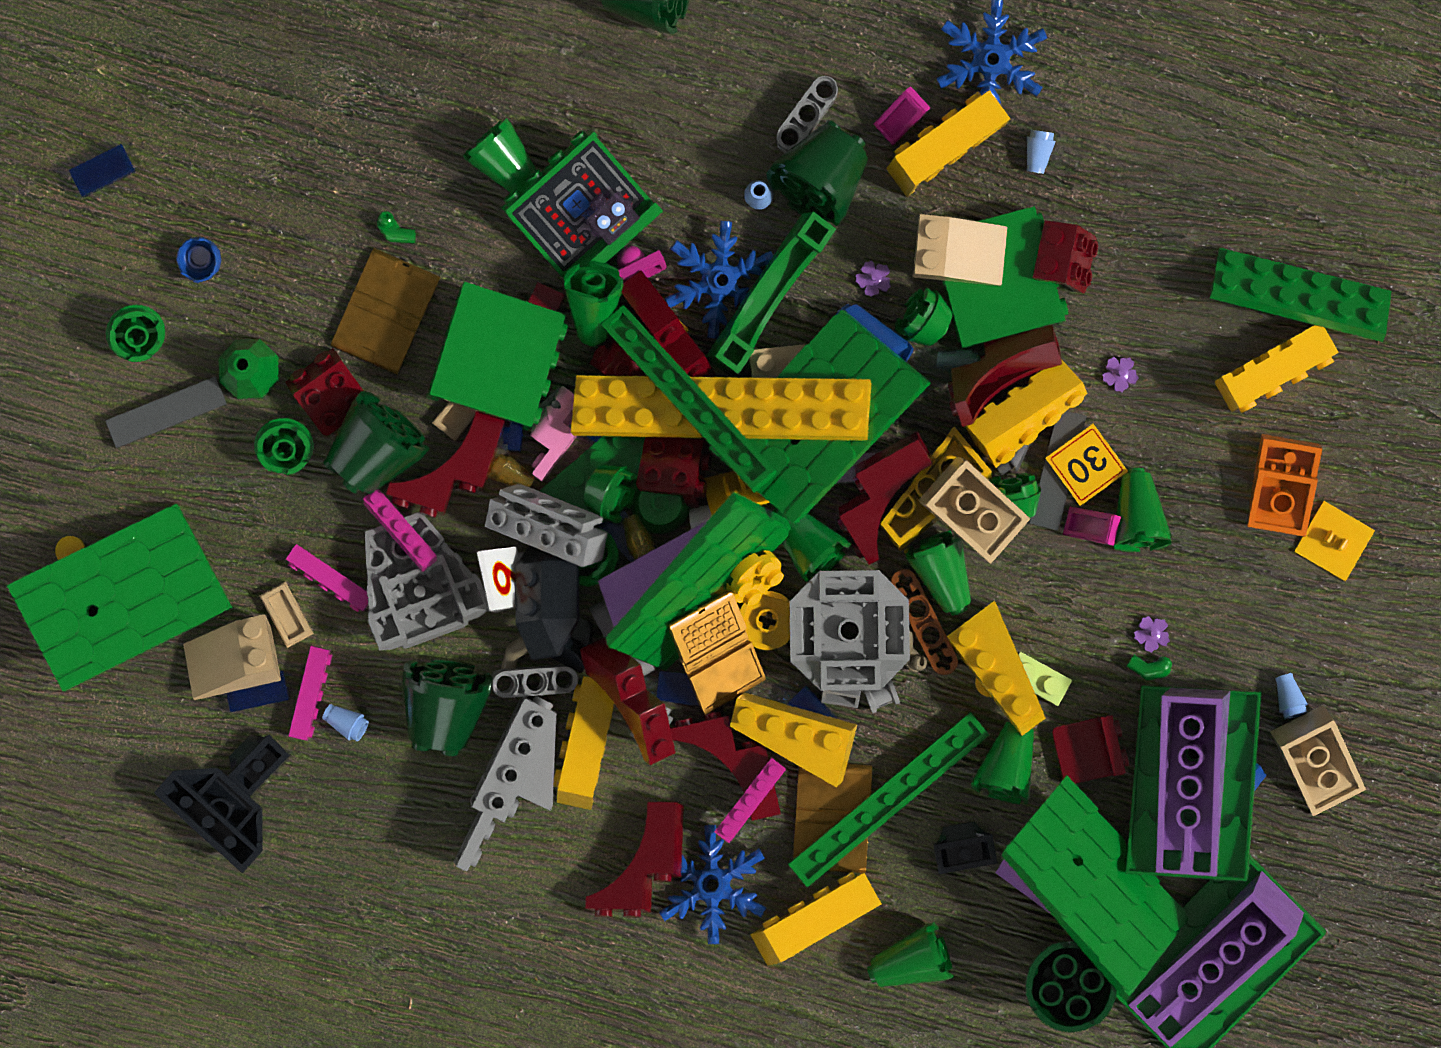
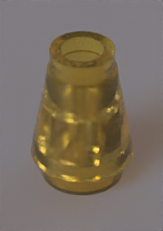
(510, 472)
(637, 537)

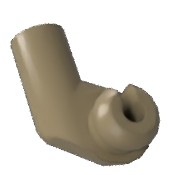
(513, 652)
(916, 662)

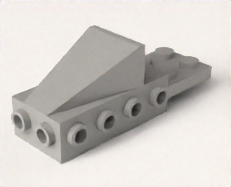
(529, 775)

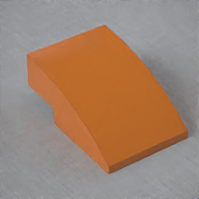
(1284, 485)

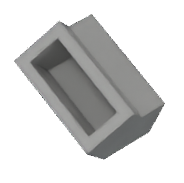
(842, 698)

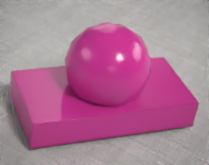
(901, 115)
(632, 260)
(1091, 525)

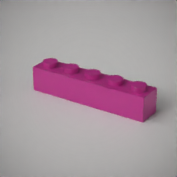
(400, 530)
(328, 578)
(310, 693)
(750, 800)

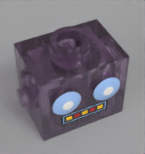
(609, 216)

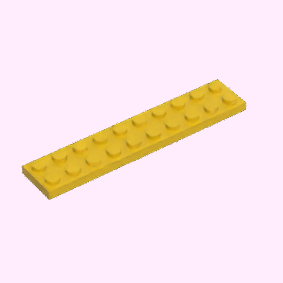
(754, 405)

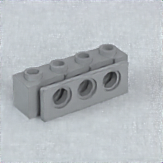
(547, 524)

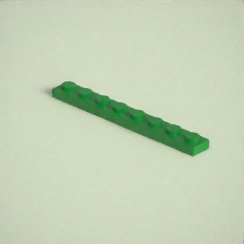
(689, 399)
(888, 799)

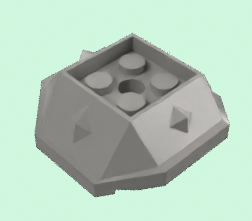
(882, 626)

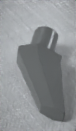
(1015, 462)

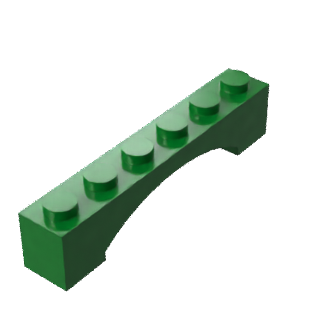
(795, 253)

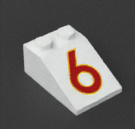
(499, 577)

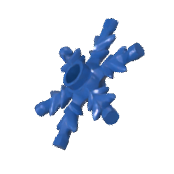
(992, 45)
(709, 277)
(724, 891)

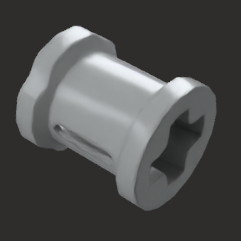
(881, 697)

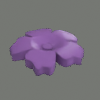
(873, 279)
(1120, 373)
(1152, 633)

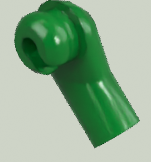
(392, 231)
(1151, 670)

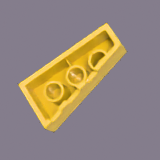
(947, 142)
(1276, 367)
(1026, 413)
(908, 516)
(993, 659)
(799, 735)
(585, 745)
(816, 919)

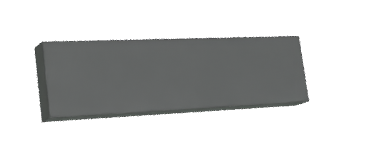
(166, 412)
(1053, 490)

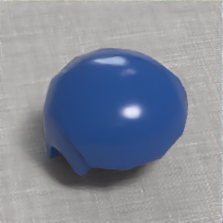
(198, 259)

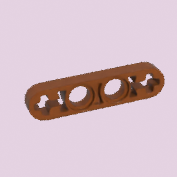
(929, 619)

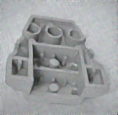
(414, 604)

